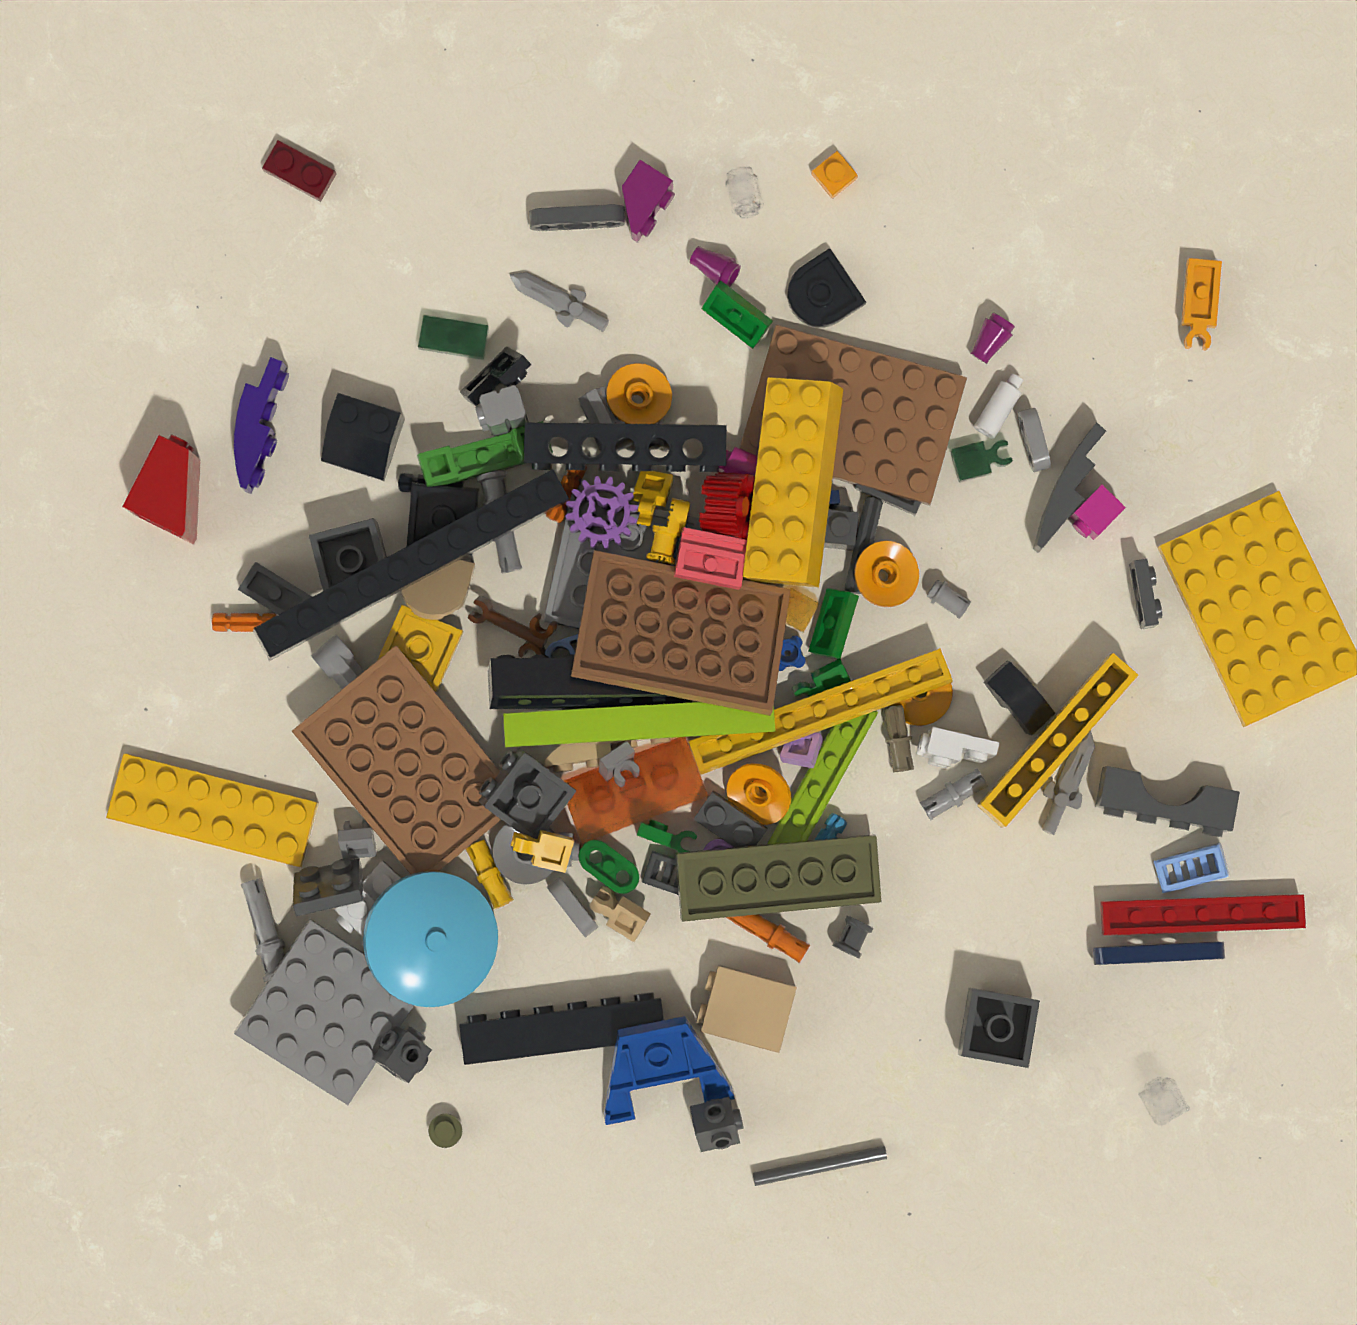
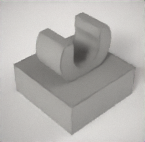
(617, 761)
(357, 842)

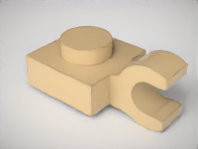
(623, 916)

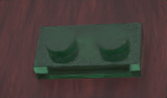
(453, 337)

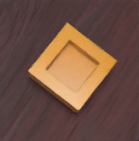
(834, 174)

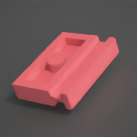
(711, 558)

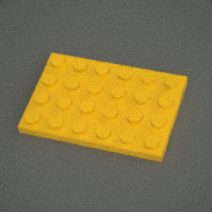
(1261, 608)

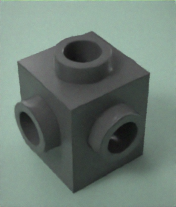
(402, 1053)
(716, 1124)

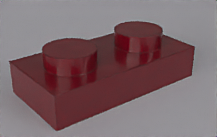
(299, 170)

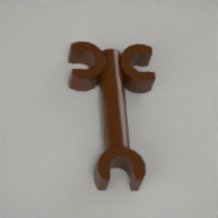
(534, 635)

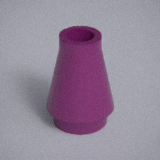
(715, 266)
(992, 337)

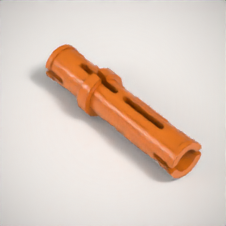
(773, 935)

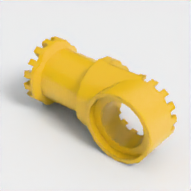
(666, 537)

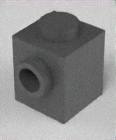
(841, 528)

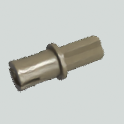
(898, 739)

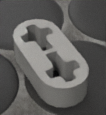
(1034, 439)
(572, 907)

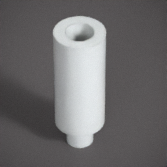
(999, 407)

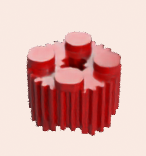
(727, 504)

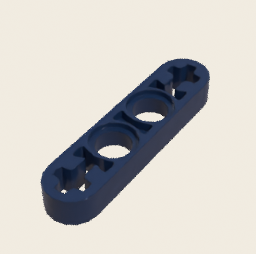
(1158, 953)

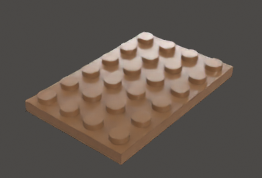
(891, 415)
(680, 634)
(403, 763)

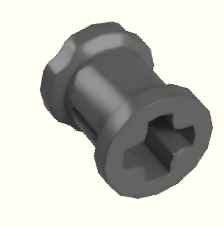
(853, 937)

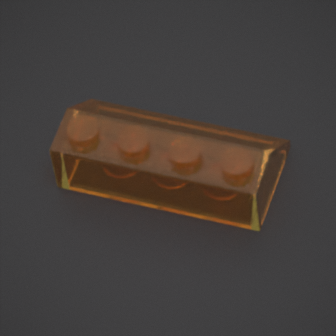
(664, 784)

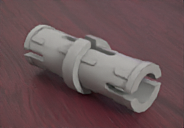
(954, 794)

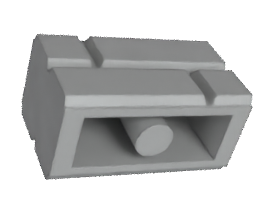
(501, 411)

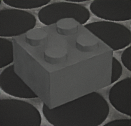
(346, 550)
(998, 1027)

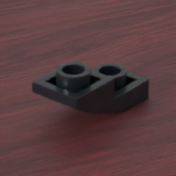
(1020, 697)

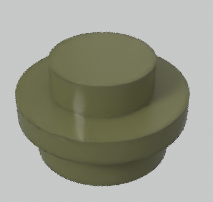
(445, 1130)

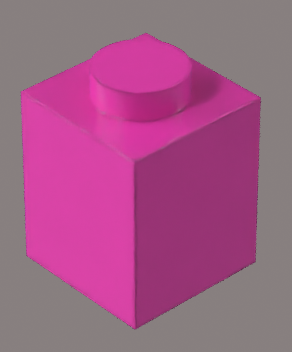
(1096, 513)

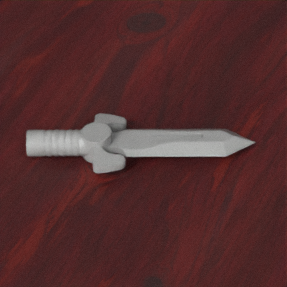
(558, 300)
(1068, 783)

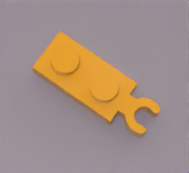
(1201, 299)

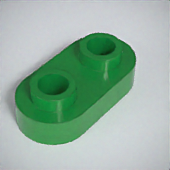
(610, 865)

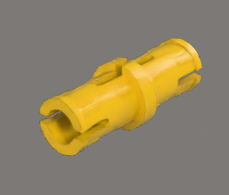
(489, 874)

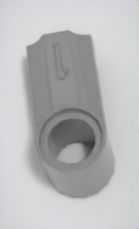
(597, 411)
(337, 661)

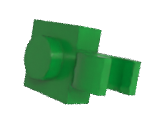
(658, 833)

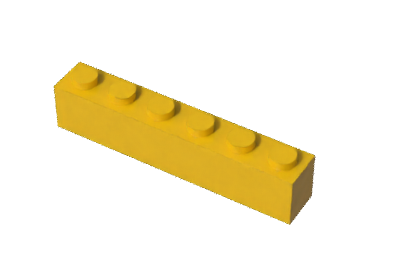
(1057, 740)

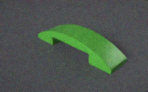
(473, 459)

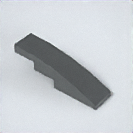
(1064, 497)

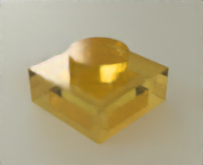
(800, 610)

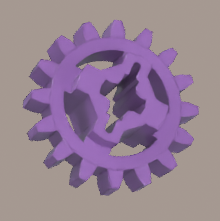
(615, 505)

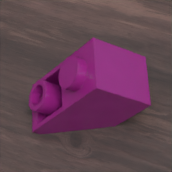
(643, 196)

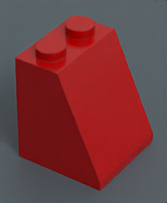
(168, 488)

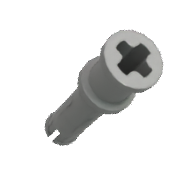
(493, 488)
(269, 947)

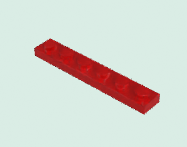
(1203, 914)

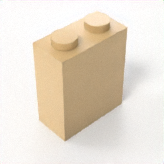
(746, 1008)

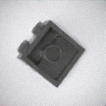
(525, 794)

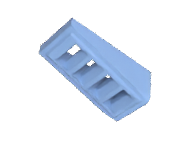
(1220, 862)

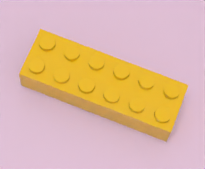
(793, 482)

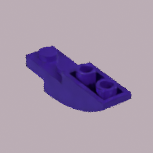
(251, 437)

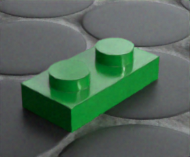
(737, 314)
(833, 623)

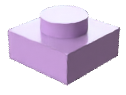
(802, 751)

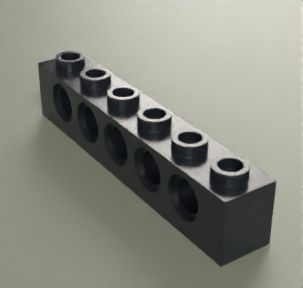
(539, 435)

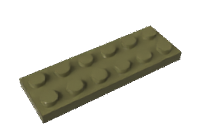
(778, 877)

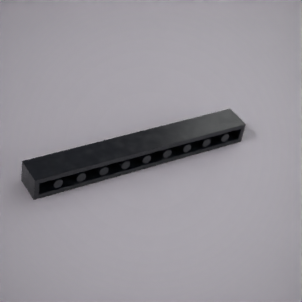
(410, 565)

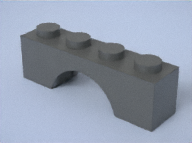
(1124, 792)

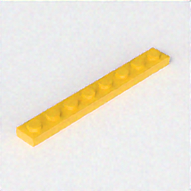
(827, 710)

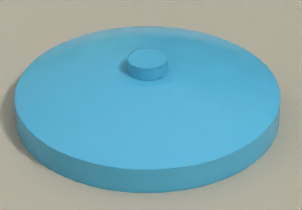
(430, 939)

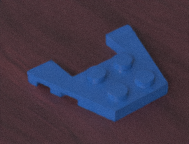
(658, 1056)

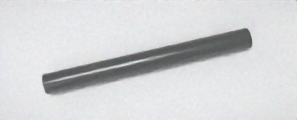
(819, 1165)

